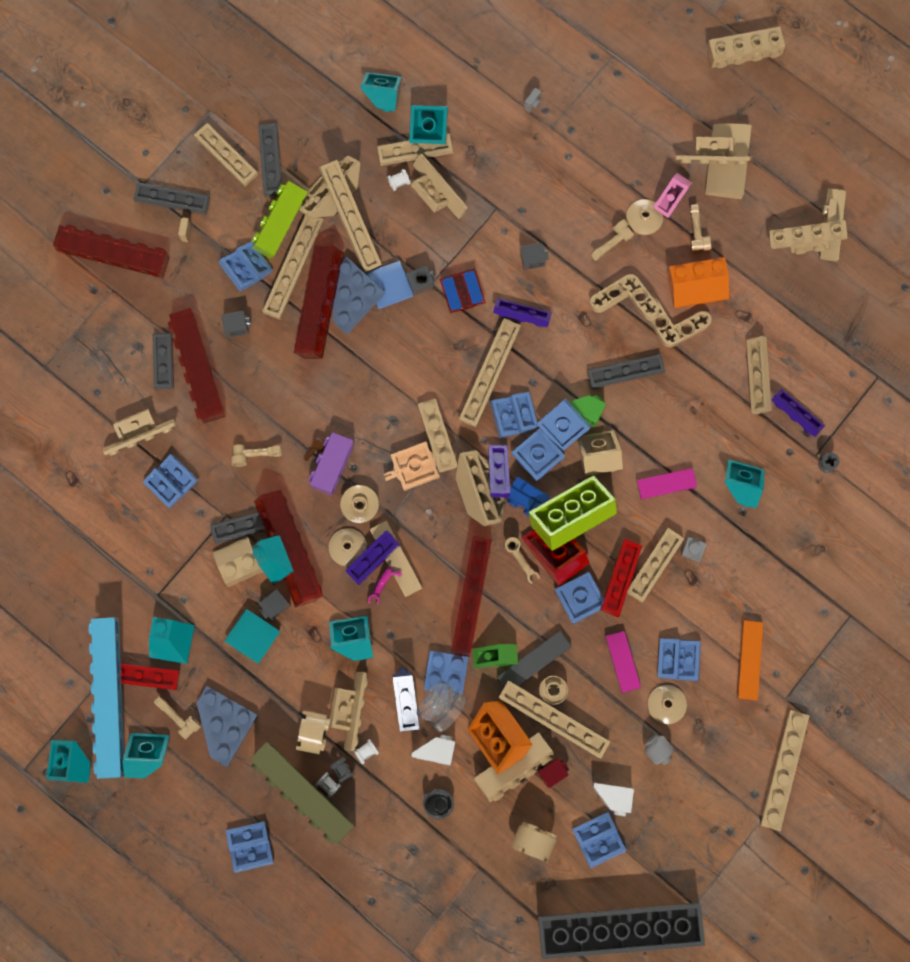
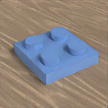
(563, 425)
(538, 455)
(580, 598)
(447, 668)

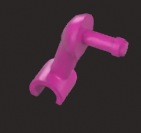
(381, 583)

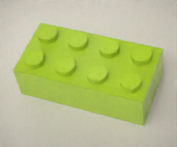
(573, 512)

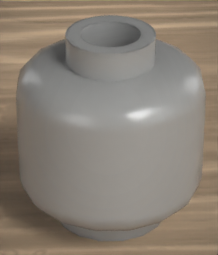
(659, 750)

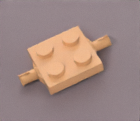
(413, 466)

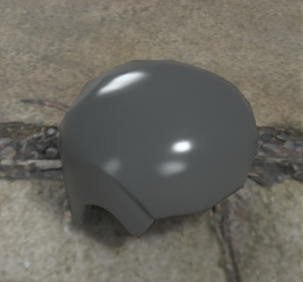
(438, 804)

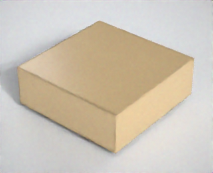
(184, 229)

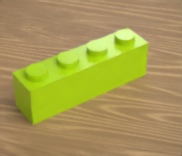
(279, 219)

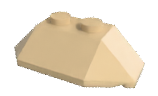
(318, 199)
(473, 483)

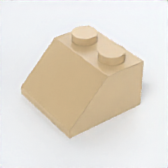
(600, 453)
(237, 562)

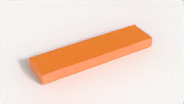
(750, 660)

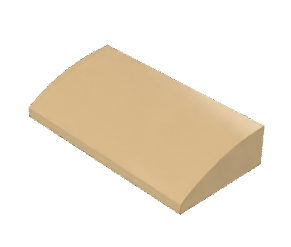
(730, 178)

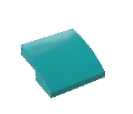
(252, 636)

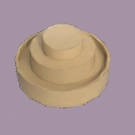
(553, 690)

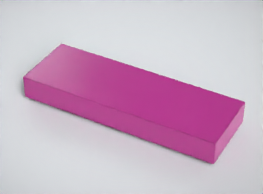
(666, 484)
(623, 662)

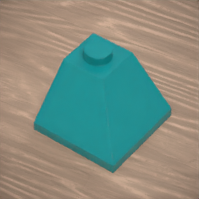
(382, 90)
(428, 124)
(745, 482)
(272, 559)
(351, 638)
(170, 640)
(144, 754)
(67, 762)

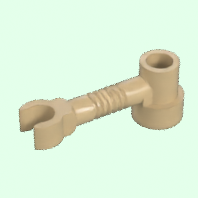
(622, 231)
(700, 242)
(240, 455)
(519, 557)
(187, 727)

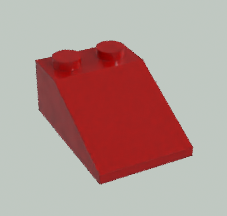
(559, 563)

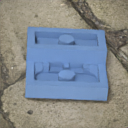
(245, 267)
(393, 282)
(514, 415)
(170, 481)
(679, 659)
(599, 840)
(249, 847)

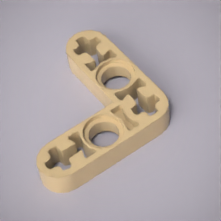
(626, 291)
(676, 330)

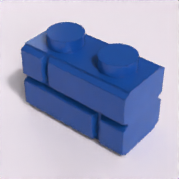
(526, 496)

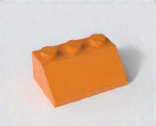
(698, 282)
(499, 736)

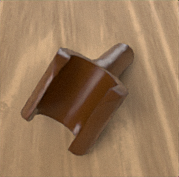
(317, 444)

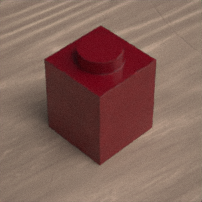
(554, 773)

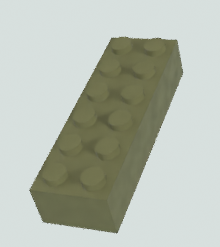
(303, 793)

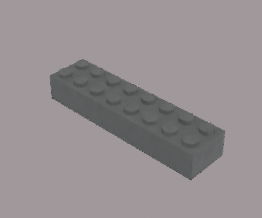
(621, 930)

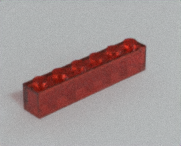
(111, 251)
(318, 302)
(196, 365)
(279, 521)
(471, 596)

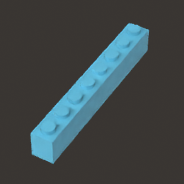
(107, 697)

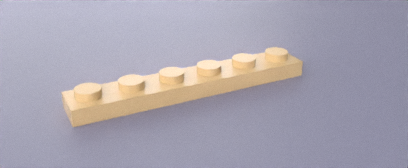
(350, 216)
(293, 267)
(489, 373)
(554, 719)
(784, 770)

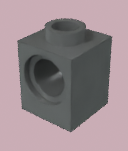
(533, 256)
(417, 287)
(235, 324)
(273, 605)

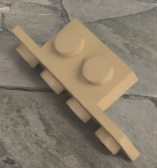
(714, 149)
(435, 190)
(833, 211)
(808, 237)
(136, 428)
(347, 710)

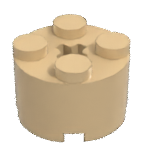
(312, 732)
(534, 843)

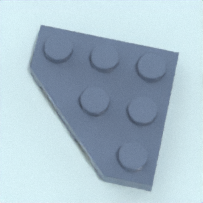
(354, 296)
(223, 724)

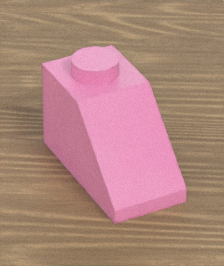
(672, 195)

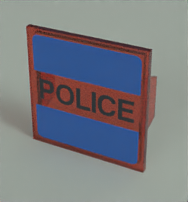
(462, 291)

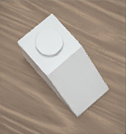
(437, 750)
(615, 798)

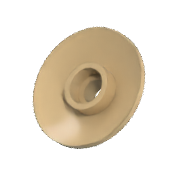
(641, 224)
(355, 495)
(344, 556)
(658, 709)

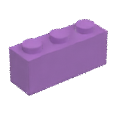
(331, 464)

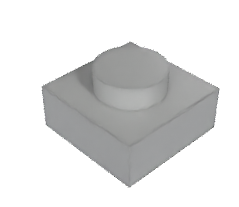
(533, 100)
(693, 549)

